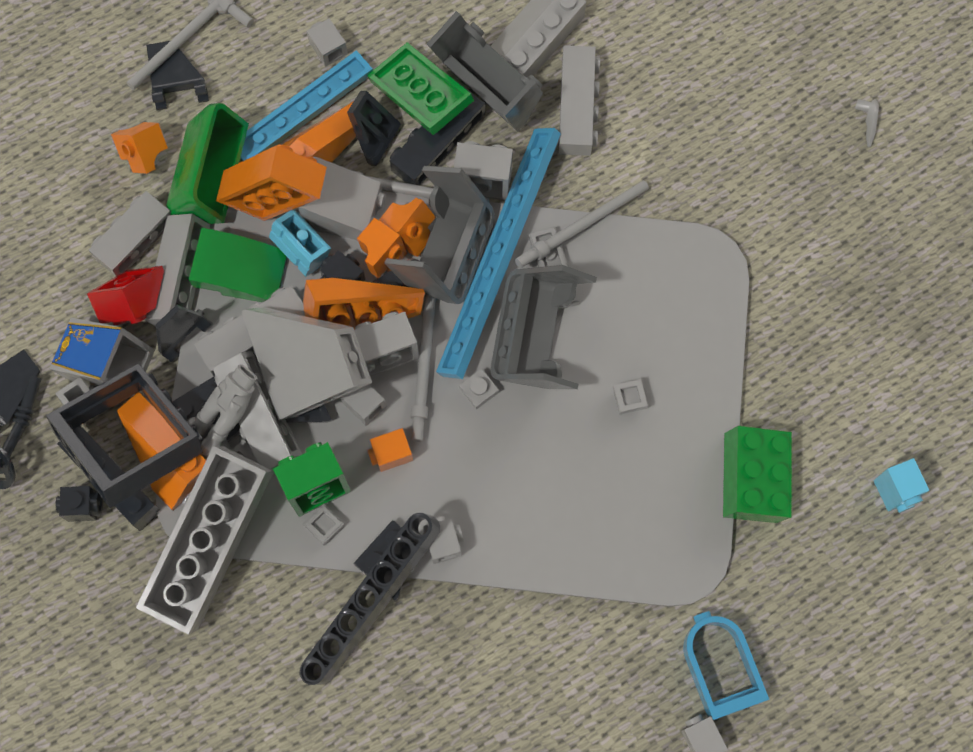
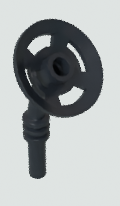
(16, 432)

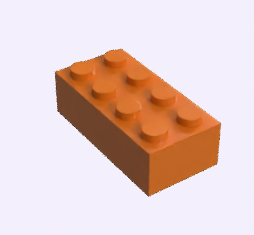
(272, 183)

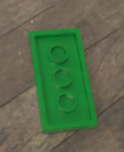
(420, 88)

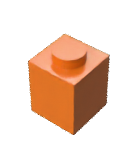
(390, 450)

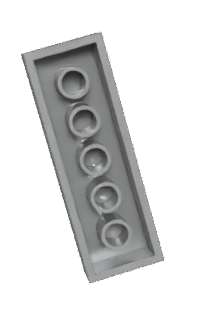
(204, 539)

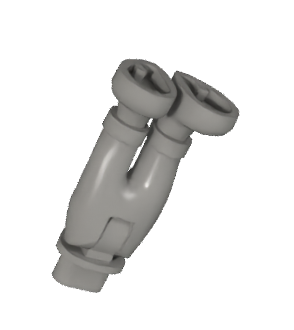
(229, 399)

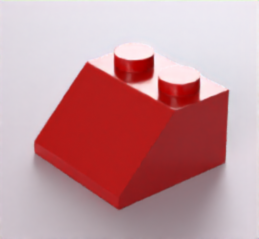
(127, 296)

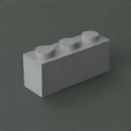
(130, 234)

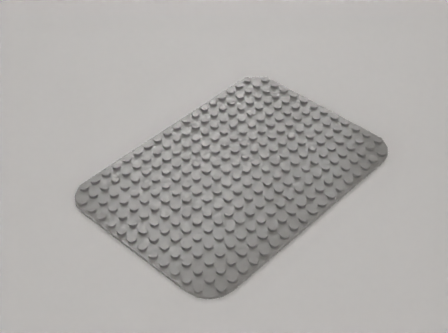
(539, 478)

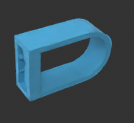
(739, 700)

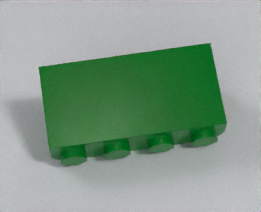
(209, 147)

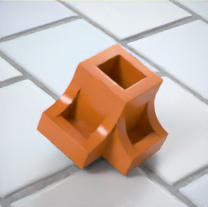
(140, 146)
(411, 223)
(380, 243)

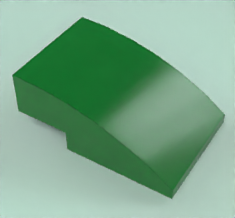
(237, 266)

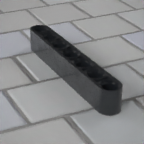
(357, 605)

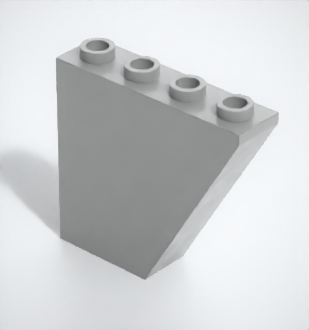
(304, 359)

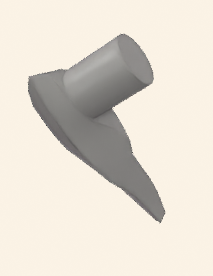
(871, 119)

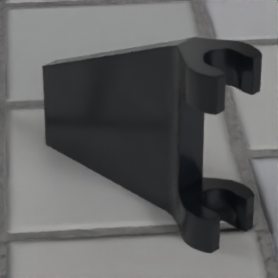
(173, 76)
(175, 327)
(13, 384)

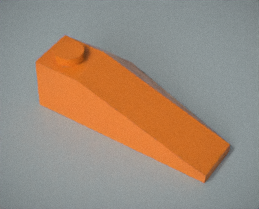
(326, 137)
(358, 301)
(151, 435)

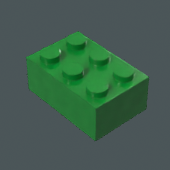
(757, 474)
(311, 478)

